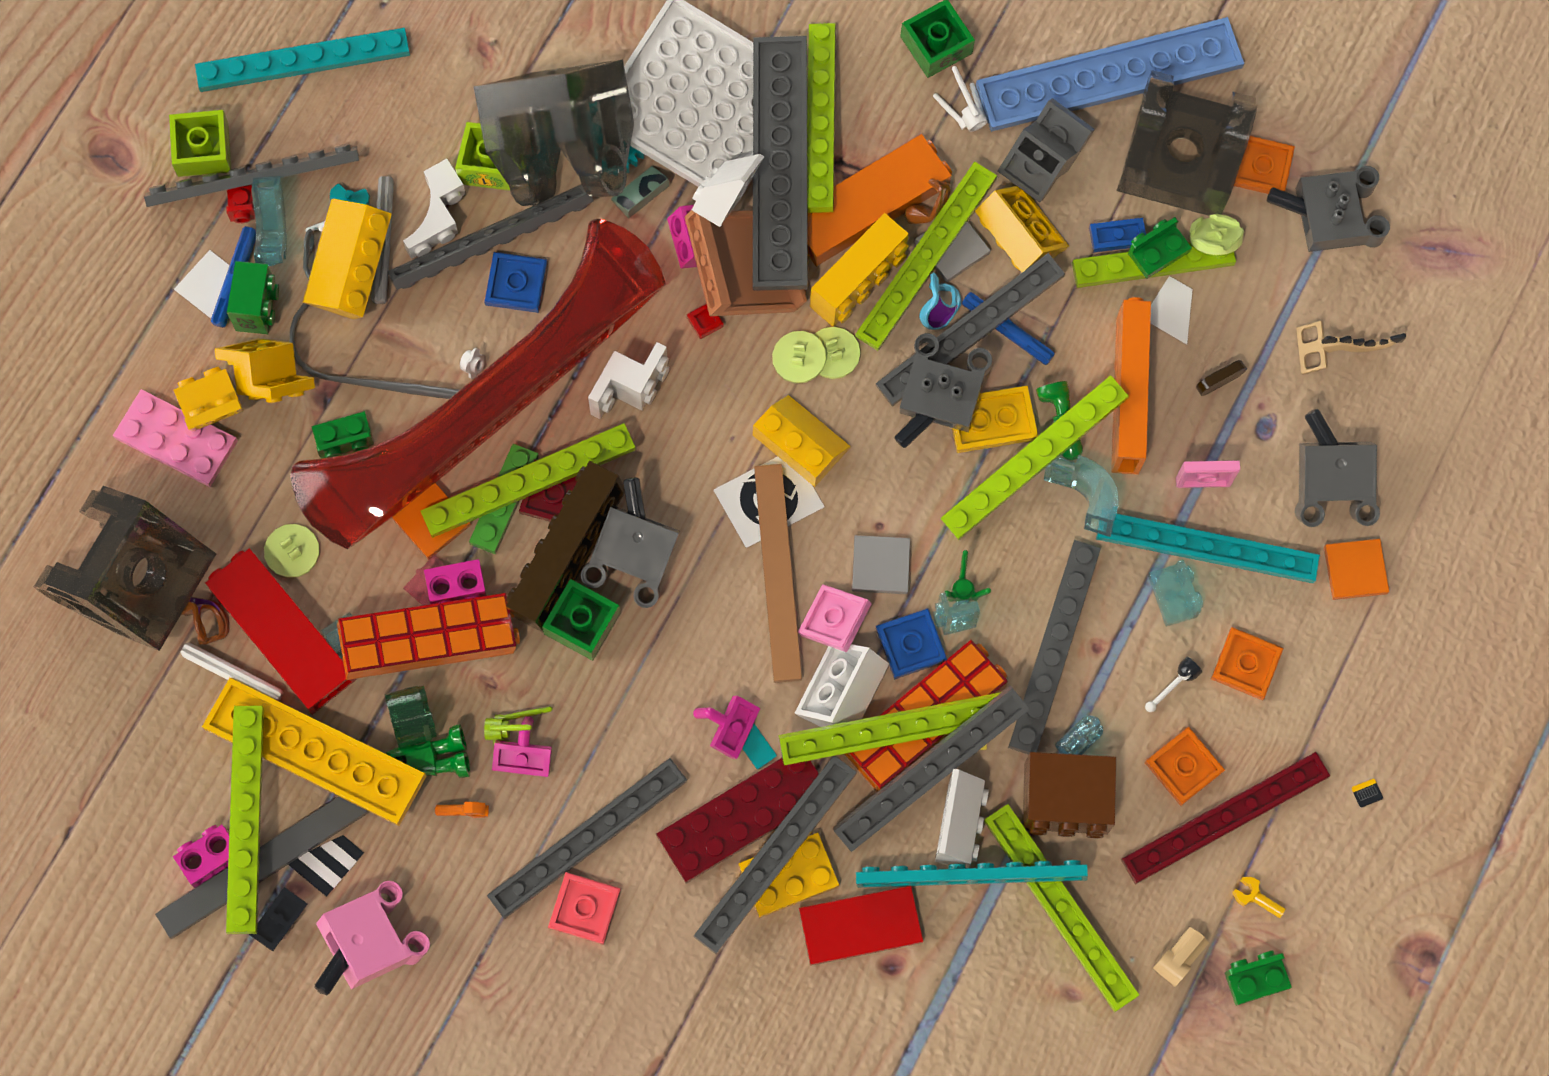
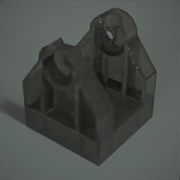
(553, 110)
(1213, 127)
(104, 582)

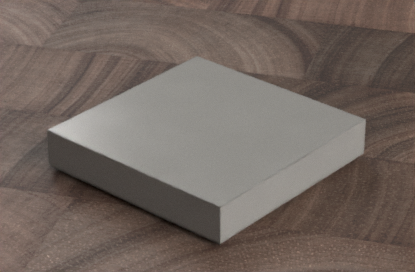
(962, 254)
(881, 564)

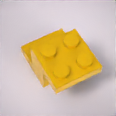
(265, 369)
(208, 398)

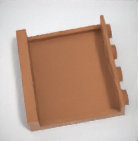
(726, 268)

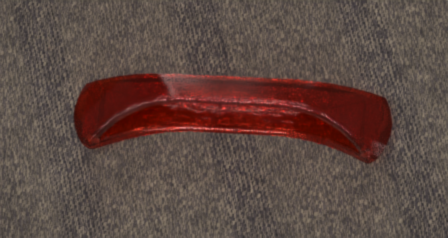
(364, 489)

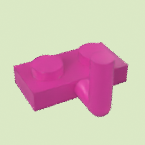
(733, 725)
(522, 756)

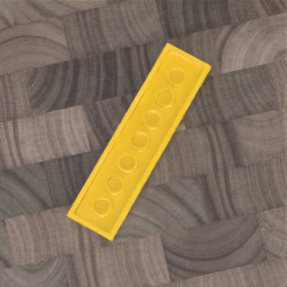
(322, 754)

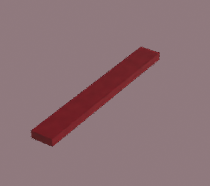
(1225, 818)

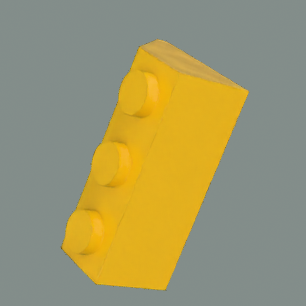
(1020, 227)
(800, 439)

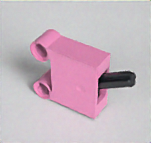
(365, 940)

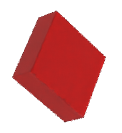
(703, 322)

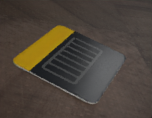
(1367, 793)

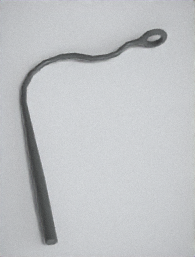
(409, 388)

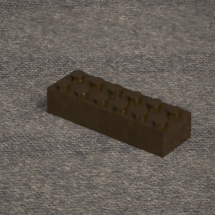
(566, 545)

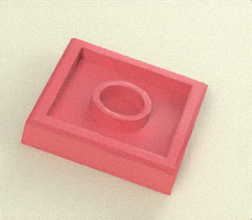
(584, 908)

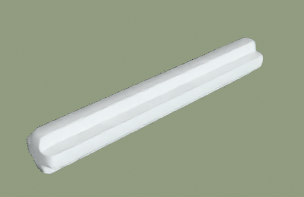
(229, 670)

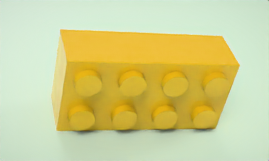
(859, 271)

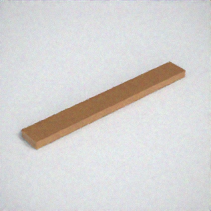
(777, 573)

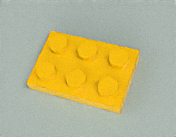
(999, 420)
(802, 878)

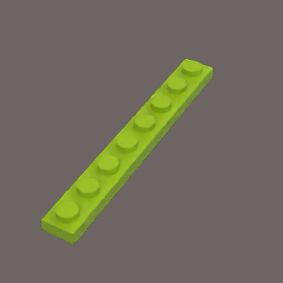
(821, 117)
(926, 256)
(1035, 457)
(527, 480)
(879, 730)
(245, 820)
(1064, 912)

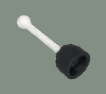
(1187, 671)

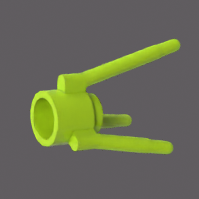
(500, 727)

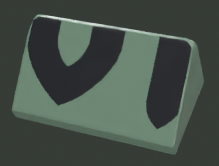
(641, 191)

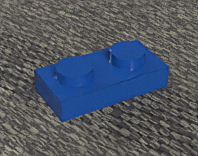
(1115, 234)

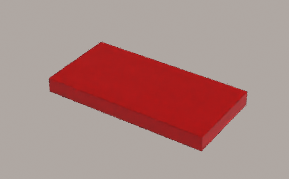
(860, 925)

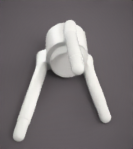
(973, 114)

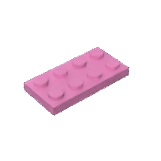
(162, 434)

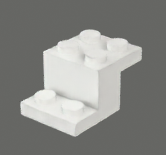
(629, 381)

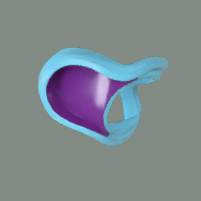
(935, 312)

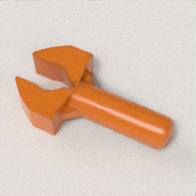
(471, 809)

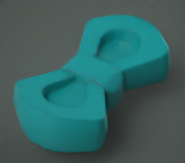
(340, 193)

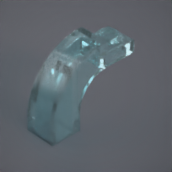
(270, 220)
(1094, 485)

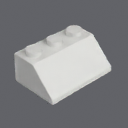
(725, 188)
(842, 686)
(961, 819)

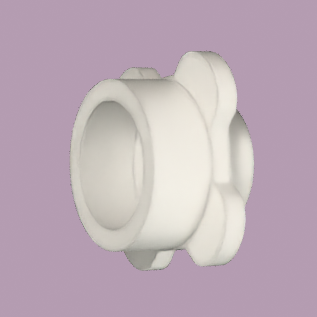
(472, 362)

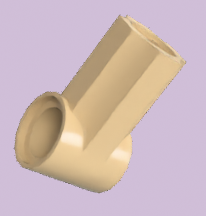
(1177, 961)

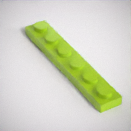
(1121, 268)

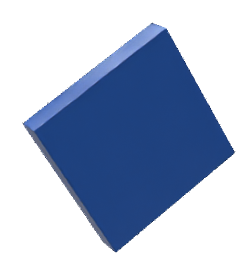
(516, 282)
(911, 643)

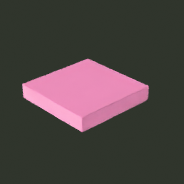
(1207, 474)
(834, 618)

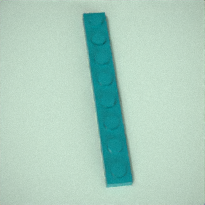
(302, 59)
(1213, 548)
(984, 874)

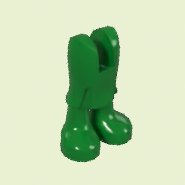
(1059, 395)
(424, 755)

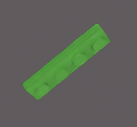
(493, 526)

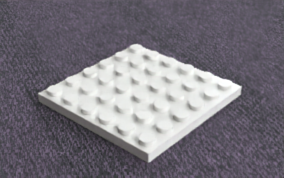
(691, 92)

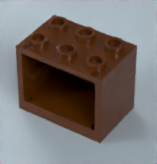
(1069, 794)

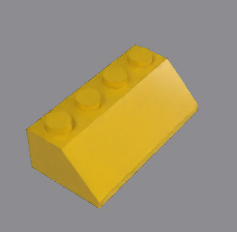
(347, 258)

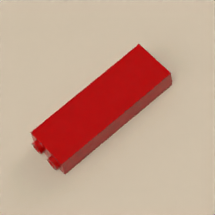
(279, 630)

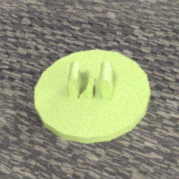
(841, 352)
(799, 357)
(291, 551)

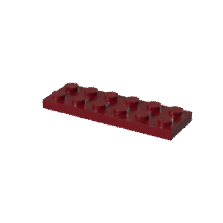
(735, 818)

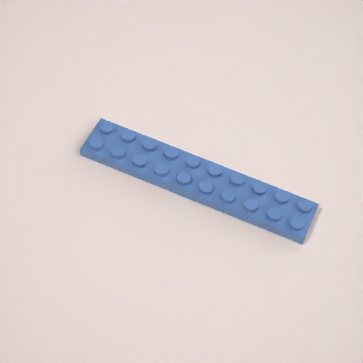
(1109, 73)

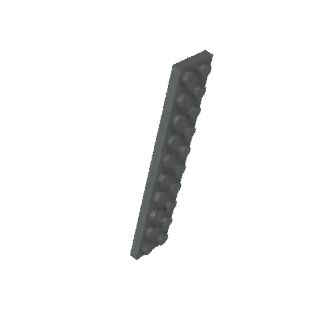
(781, 178)

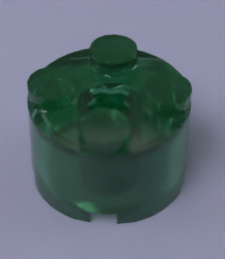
(410, 716)

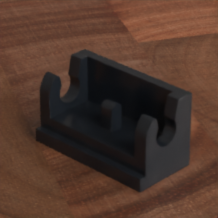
(278, 919)

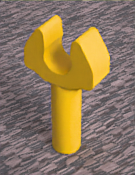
(1256, 896)

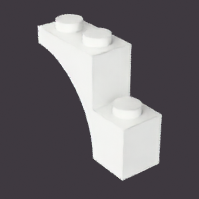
(438, 224)

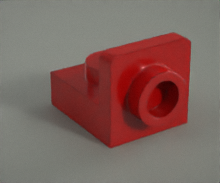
(240, 204)

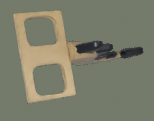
(1332, 344)

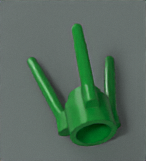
(963, 588)

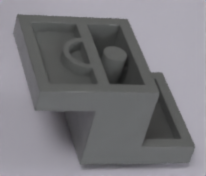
(1046, 150)

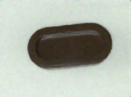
(1221, 377)

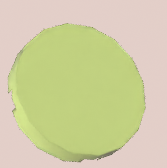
(1216, 234)

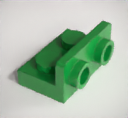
(1158, 248)
(342, 435)
(1257, 978)

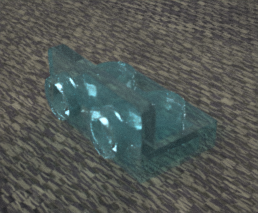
(1176, 593)
(956, 618)

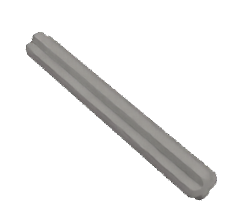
(384, 203)

